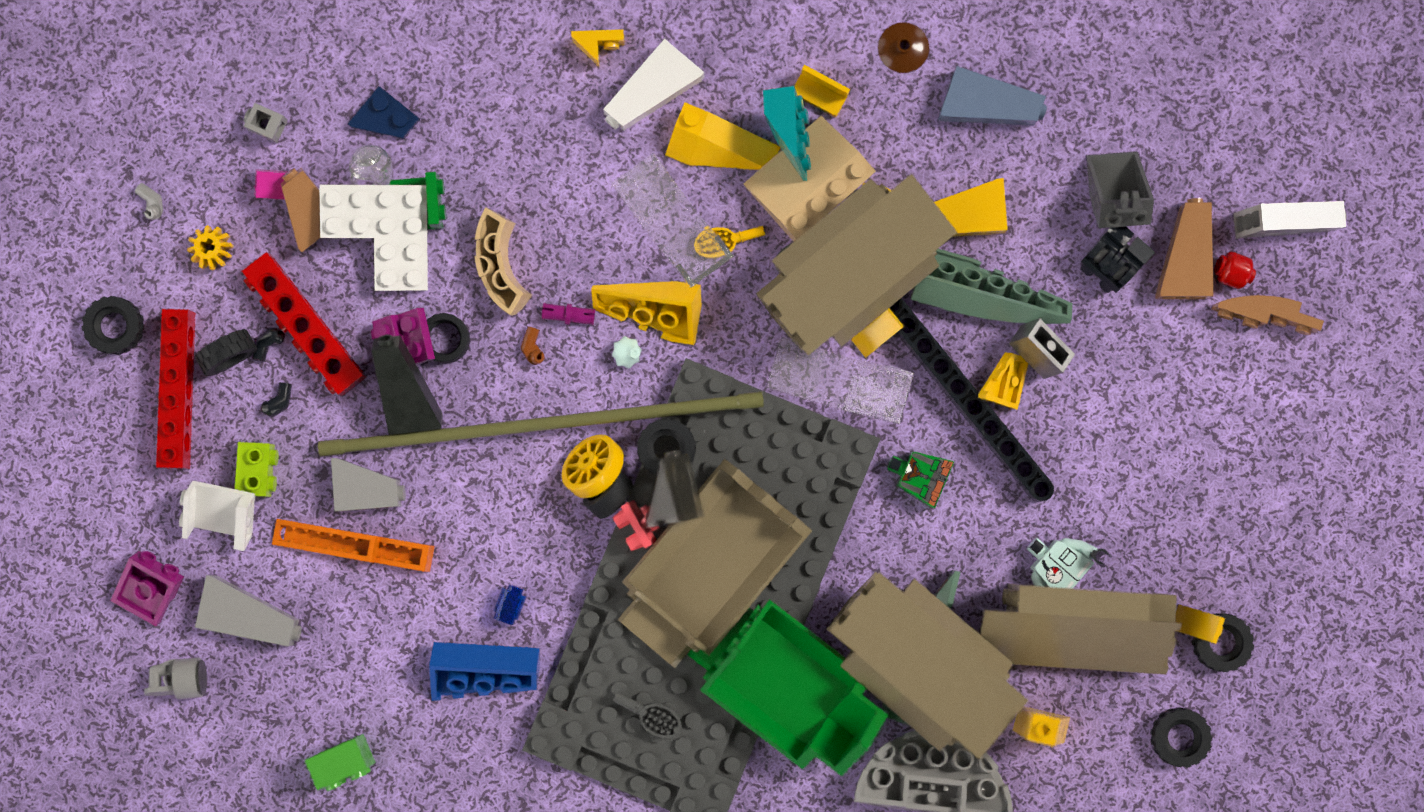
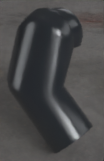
(265, 340)
(280, 402)

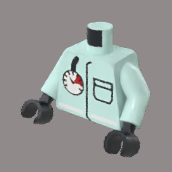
(1063, 562)

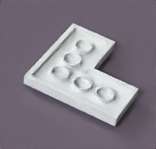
(393, 218)

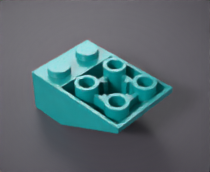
(787, 123)

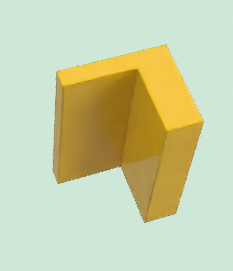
(821, 91)

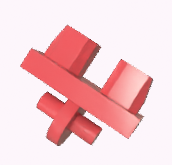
(632, 515)

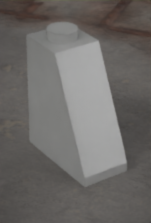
(362, 488)

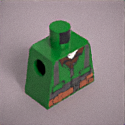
(922, 476)

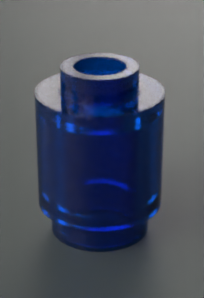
(509, 604)

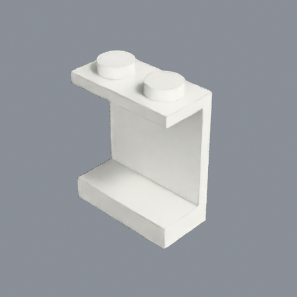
(219, 511)

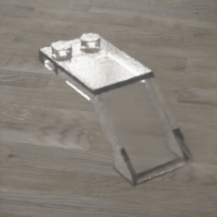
(671, 220)
(840, 382)

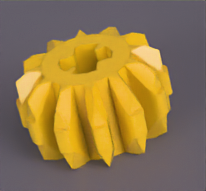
(213, 238)

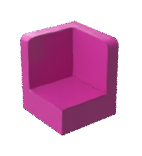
(269, 184)

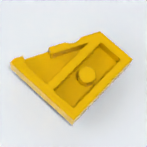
(1006, 382)

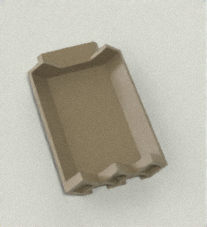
(710, 567)

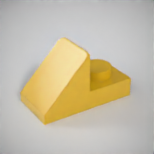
(591, 40)

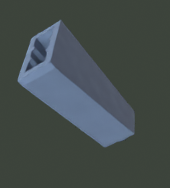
(989, 100)

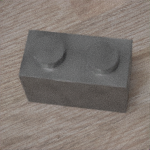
(1041, 348)

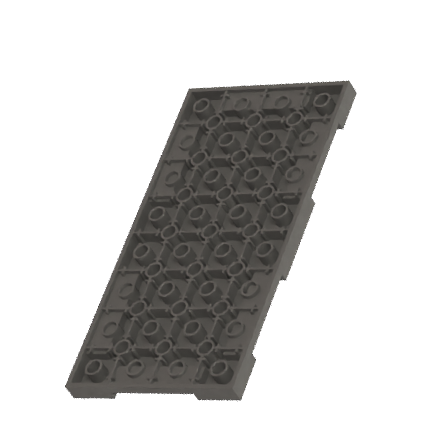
(810, 470)

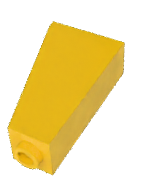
(977, 209)
(1041, 726)

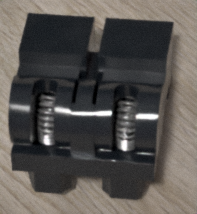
(1114, 259)

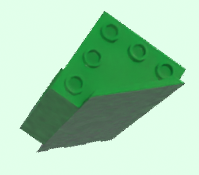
(790, 689)

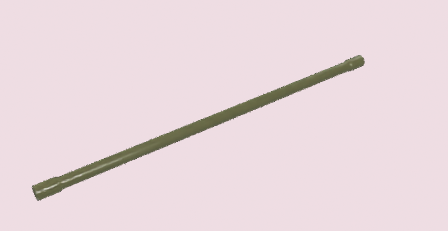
(740, 401)

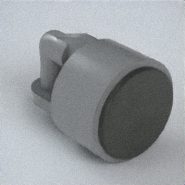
(188, 678)

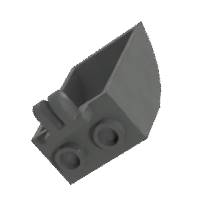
(1119, 190)

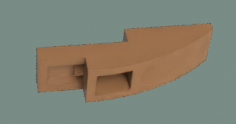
(1258, 309)

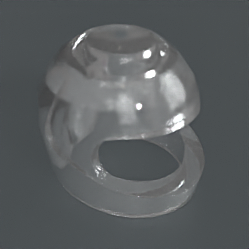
(372, 164)

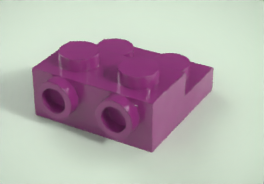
(413, 330)
(147, 587)

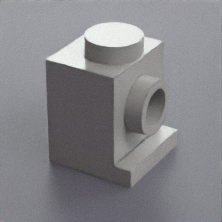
(274, 128)

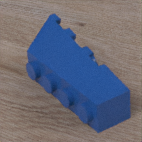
(482, 669)

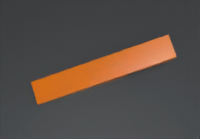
(353, 545)

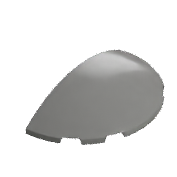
(922, 779)

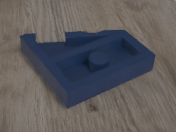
(384, 116)

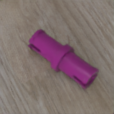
(568, 314)

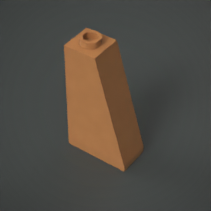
(1189, 257)

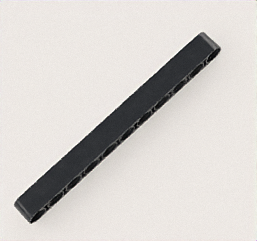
(969, 394)

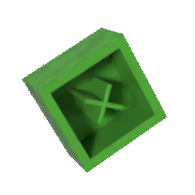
(339, 762)

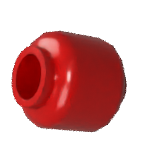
(1234, 270)

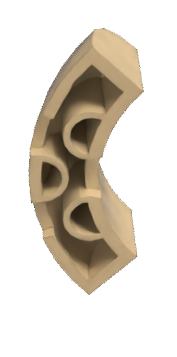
(493, 262)

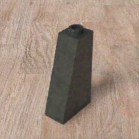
(403, 391)

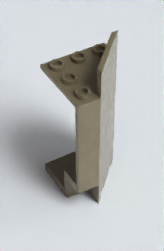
(855, 263)
(1084, 628)
(927, 664)

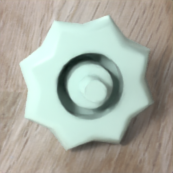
(626, 352)

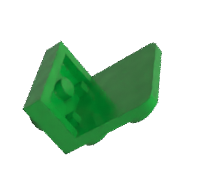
(435, 188)

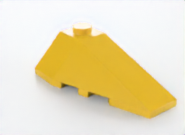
(711, 141)
(661, 305)

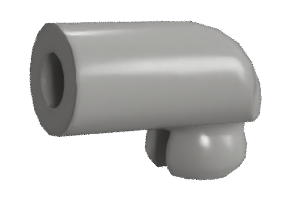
(153, 201)

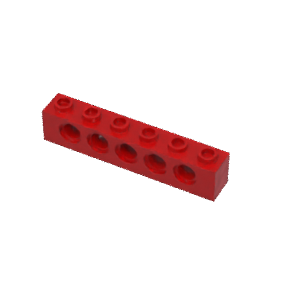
(256, 278)
(175, 389)

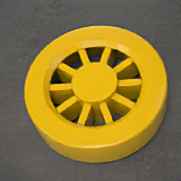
(592, 466)

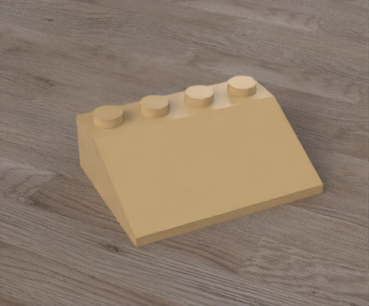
(833, 176)

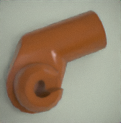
(530, 348)

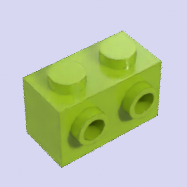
(255, 468)

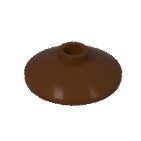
(903, 60)

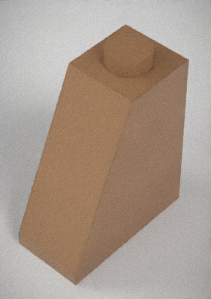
(303, 206)

